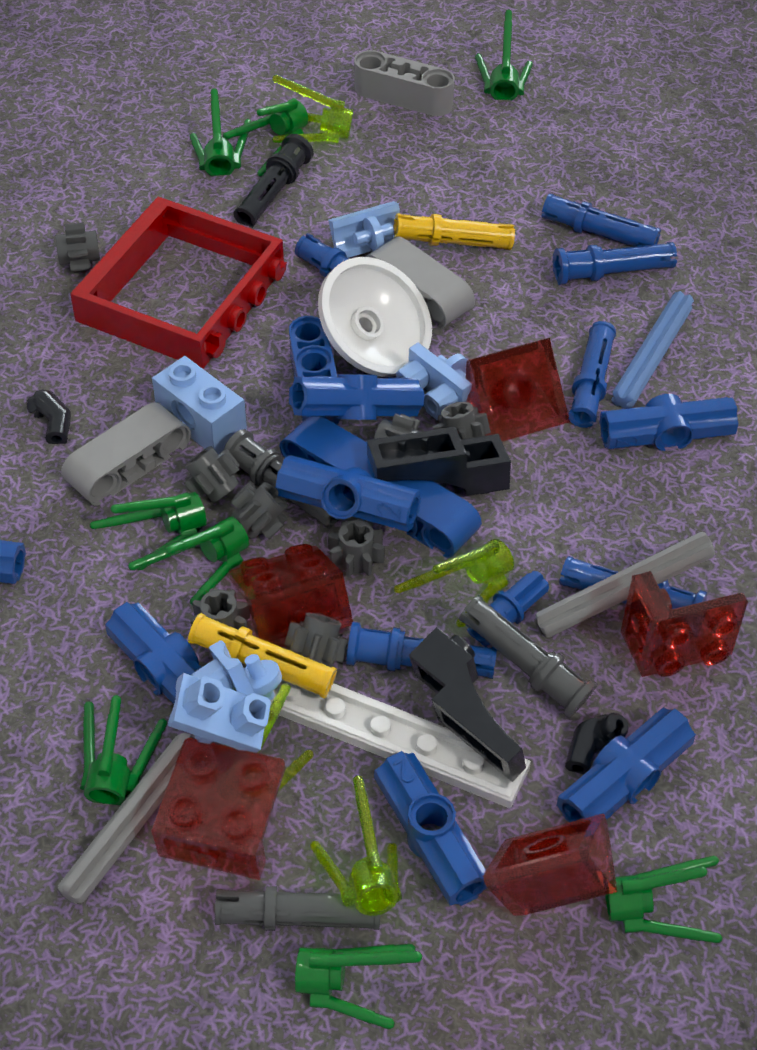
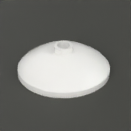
(373, 315)

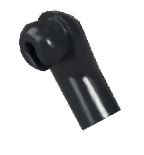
(56, 412)
(591, 738)

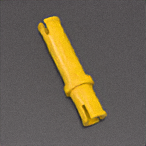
(461, 232)
(241, 643)

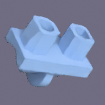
(364, 229)
(439, 376)
(257, 676)
(219, 713)

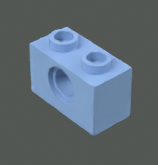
(200, 403)

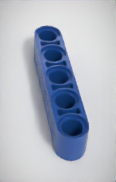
(443, 517)

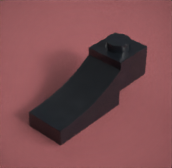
(440, 455)
(450, 671)

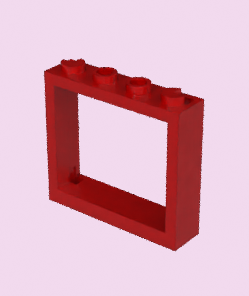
(167, 218)

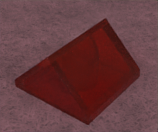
(518, 389)
(553, 867)

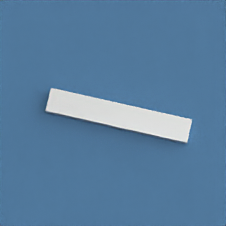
(391, 730)

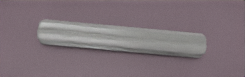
(616, 587)
(121, 827)

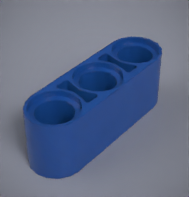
(311, 351)

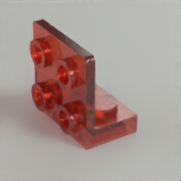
(288, 588)
(669, 638)
(218, 808)

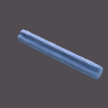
(652, 350)

